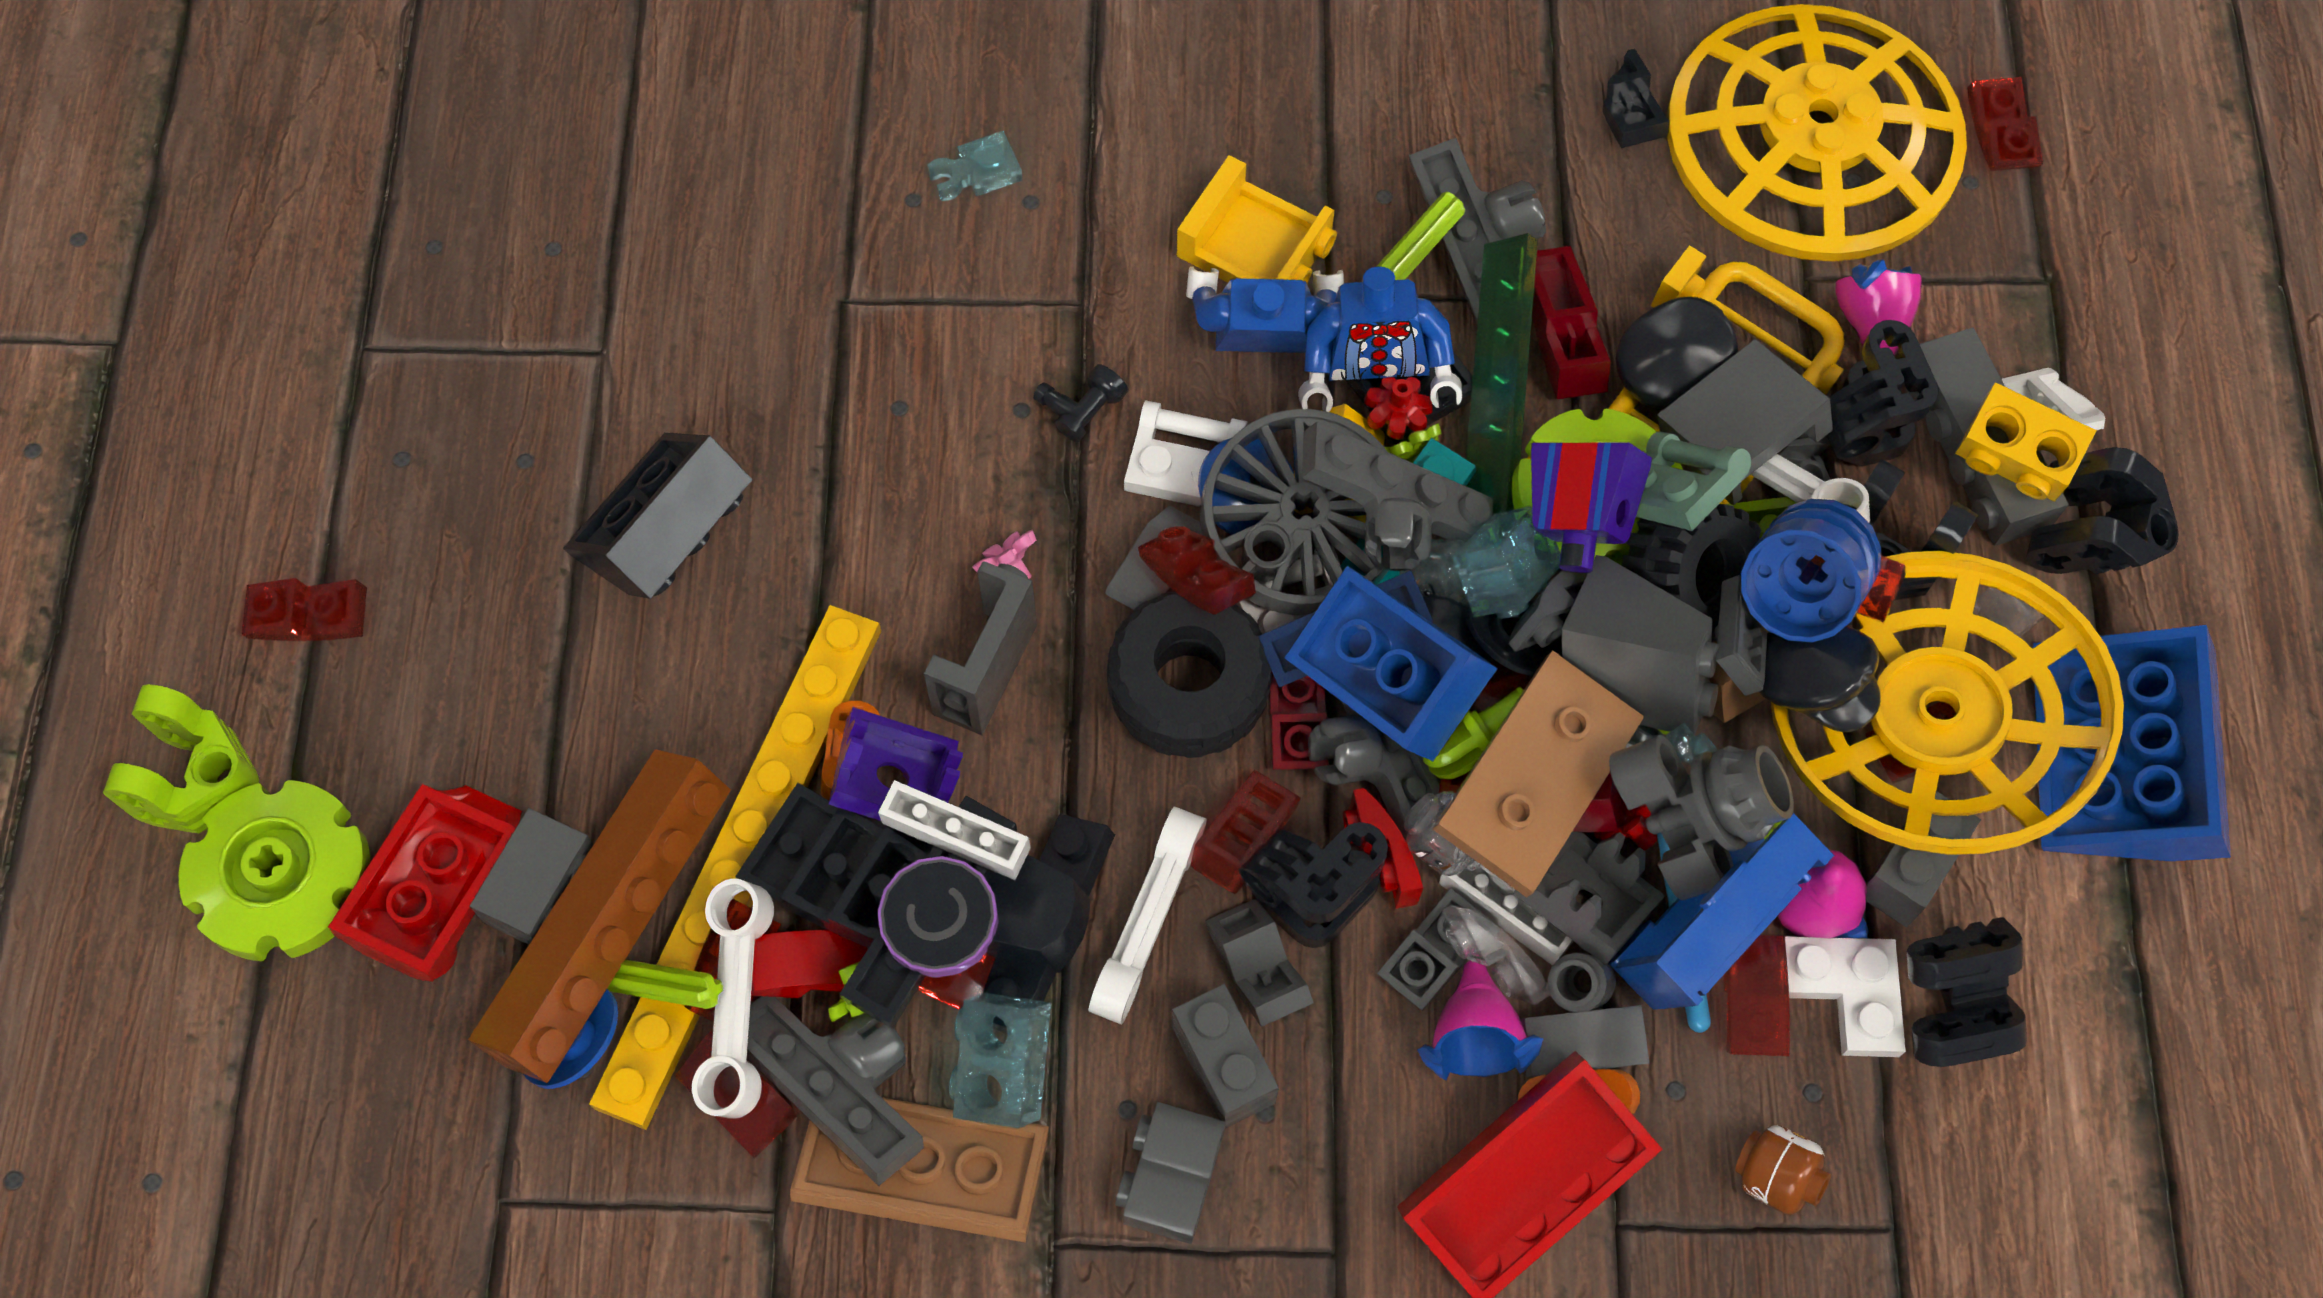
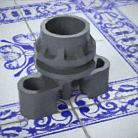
(1716, 810)

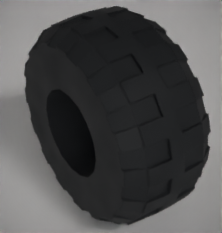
(1185, 720)

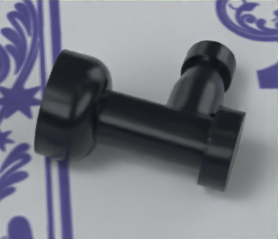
(1074, 416)

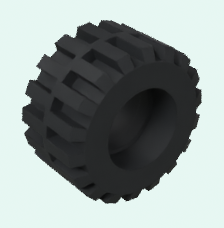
(1694, 561)

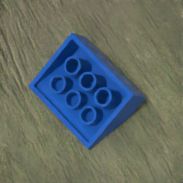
(2168, 771)

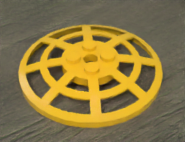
(1813, 145)
(1981, 710)

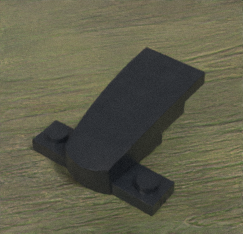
(834, 873)
(1042, 910)

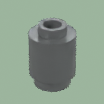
(1565, 987)

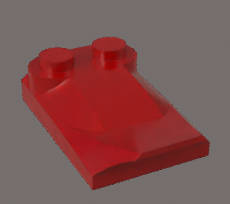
(423, 880)

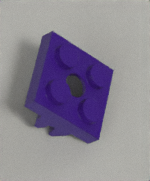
(875, 741)

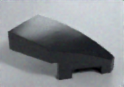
(1630, 105)

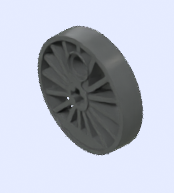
(1276, 511)

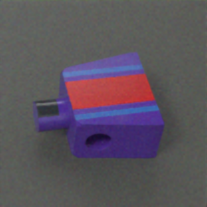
(1586, 496)

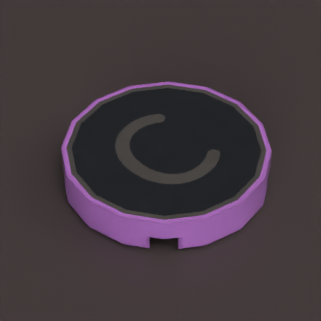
(938, 916)

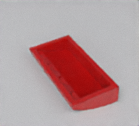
(1528, 1178)

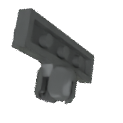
(1486, 216)
(1398, 496)
(1369, 755)
(836, 1082)

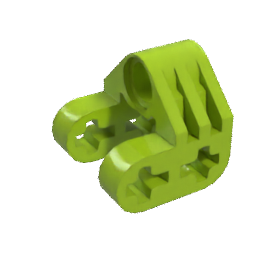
(215, 748)

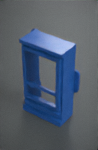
(1705, 935)

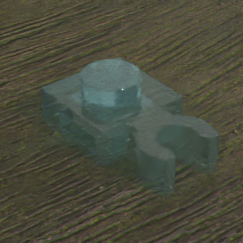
(982, 163)

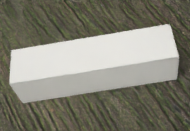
(954, 830)
(1507, 911)

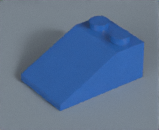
(1390, 664)

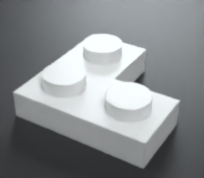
(1863, 981)

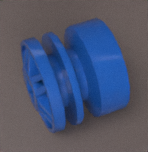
(1793, 593)

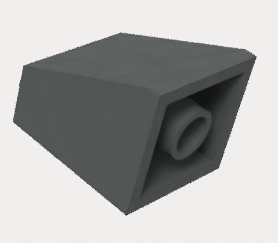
(1643, 646)

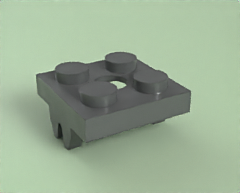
(1619, 901)

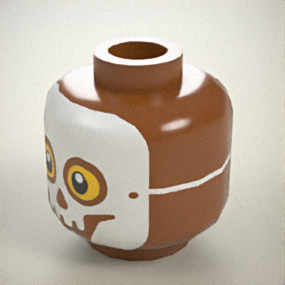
(1782, 1169)

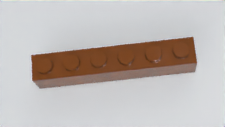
(600, 915)

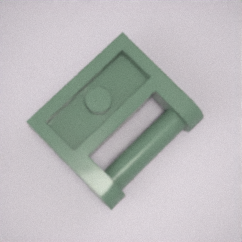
(1683, 496)

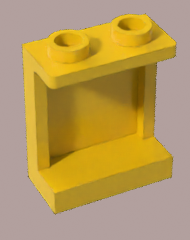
(1252, 231)

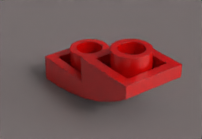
(1400, 870)
(801, 962)

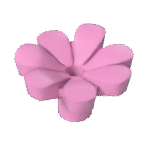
(1011, 552)

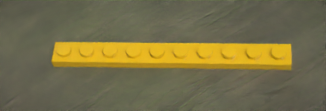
(788, 756)

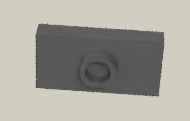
(1740, 640)

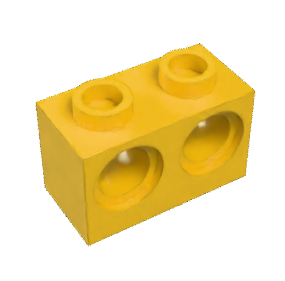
(2029, 429)

